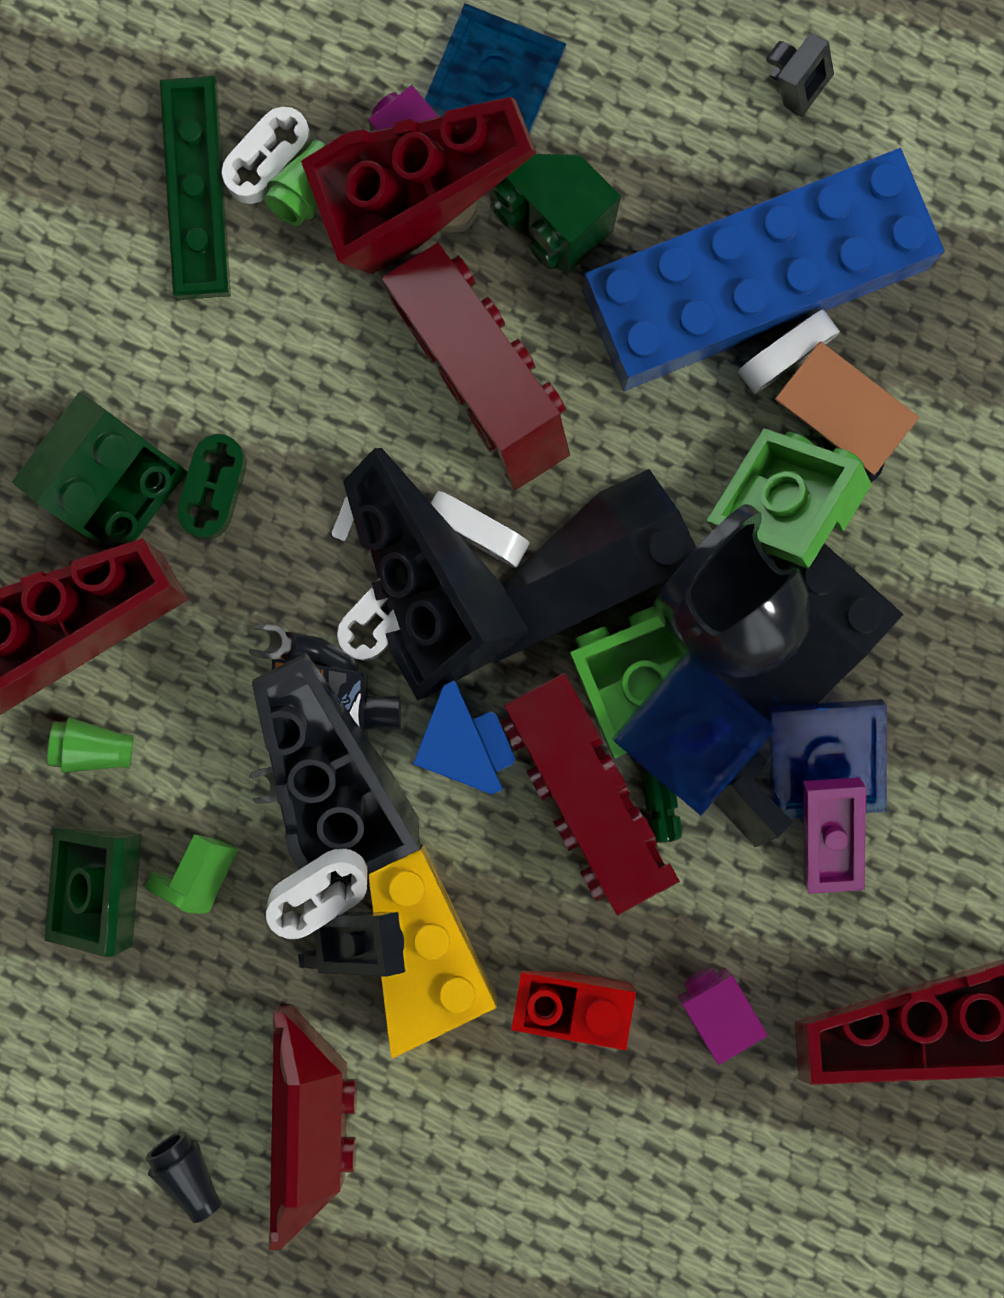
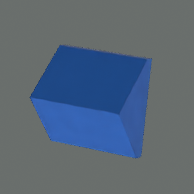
(455, 746)

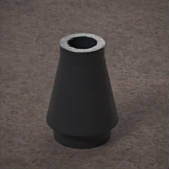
(183, 1174)

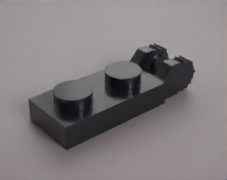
(358, 945)

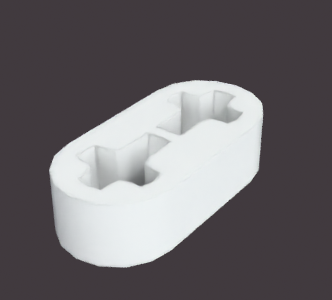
(257, 146)
(788, 351)
(481, 530)
(363, 613)
(322, 901)

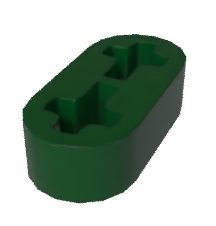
(199, 482)

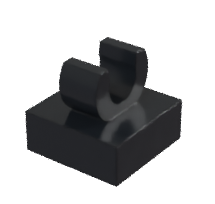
(801, 72)

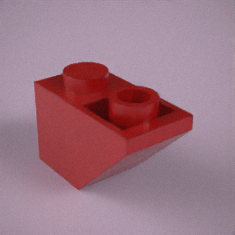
(574, 1008)

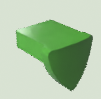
(197, 876)

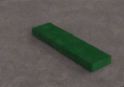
(195, 188)

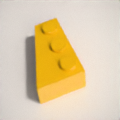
(442, 971)

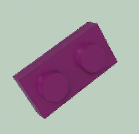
(834, 835)

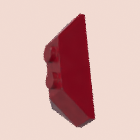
(307, 1125)

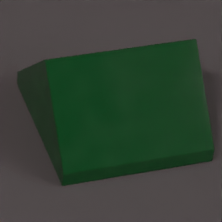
(93, 890)

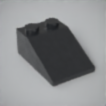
(844, 629)

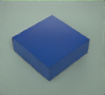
(494, 741)

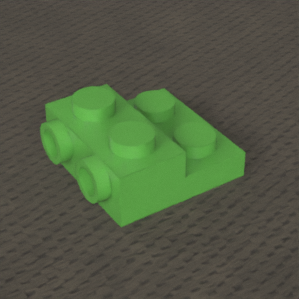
(798, 492)
(623, 669)

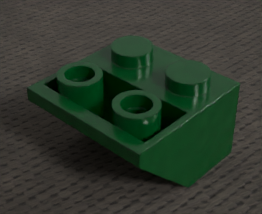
(558, 206)
(98, 475)

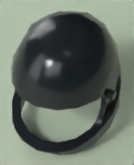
(734, 602)

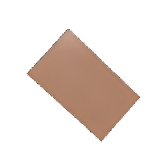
(847, 407)

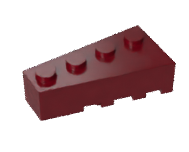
(912, 1034)

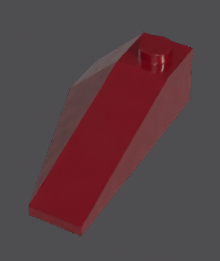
(406, 182)

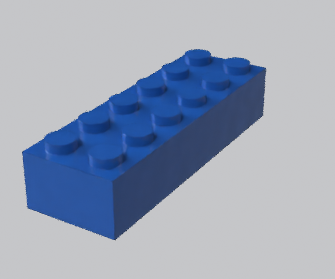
(762, 269)

